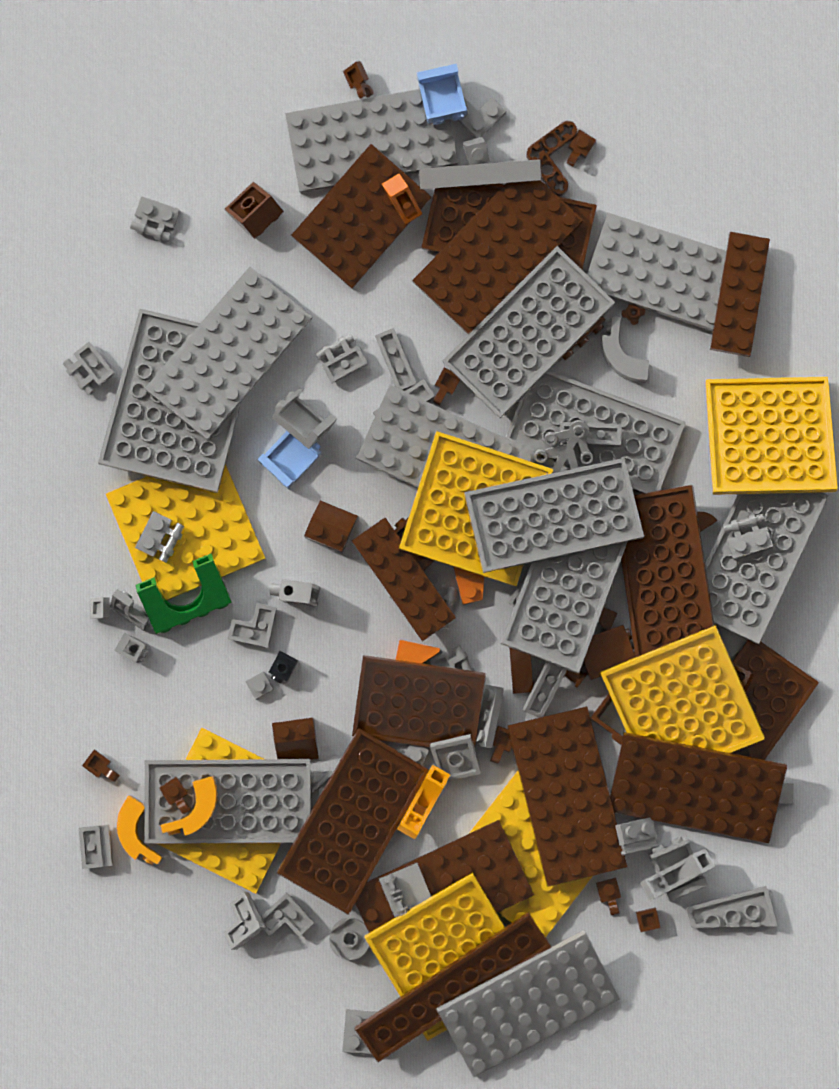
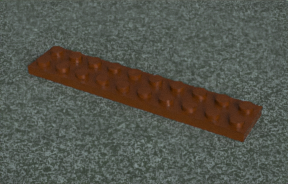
(417, 1009)

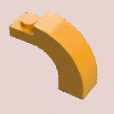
(423, 802)
(205, 806)
(128, 831)

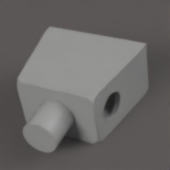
(303, 592)

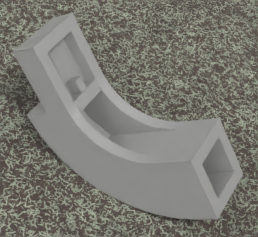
(622, 364)
(677, 874)

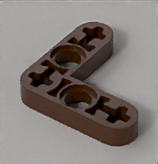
(545, 157)

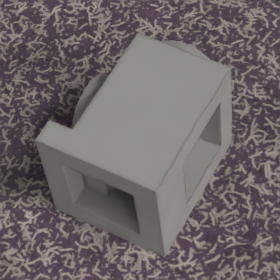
(124, 648)

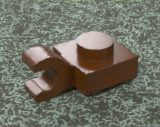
(356, 78)
(580, 146)
(446, 383)
(501, 743)
(98, 765)
(174, 793)
(609, 891)

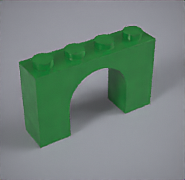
(166, 615)

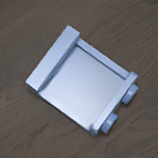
(442, 94)
(289, 459)

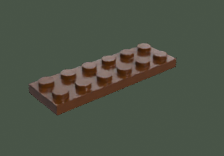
(739, 294)
(403, 579)

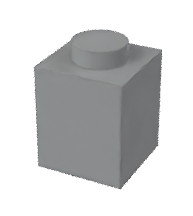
(476, 151)

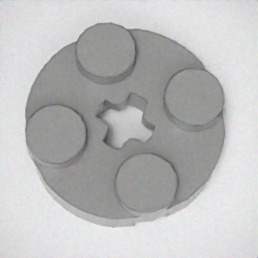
(349, 950)

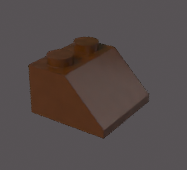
(254, 210)
(330, 526)
(295, 739)

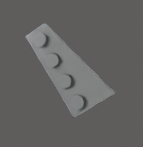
(742, 909)

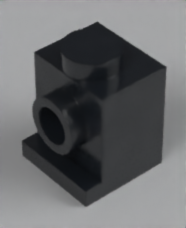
(288, 661)

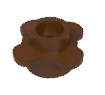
(634, 319)

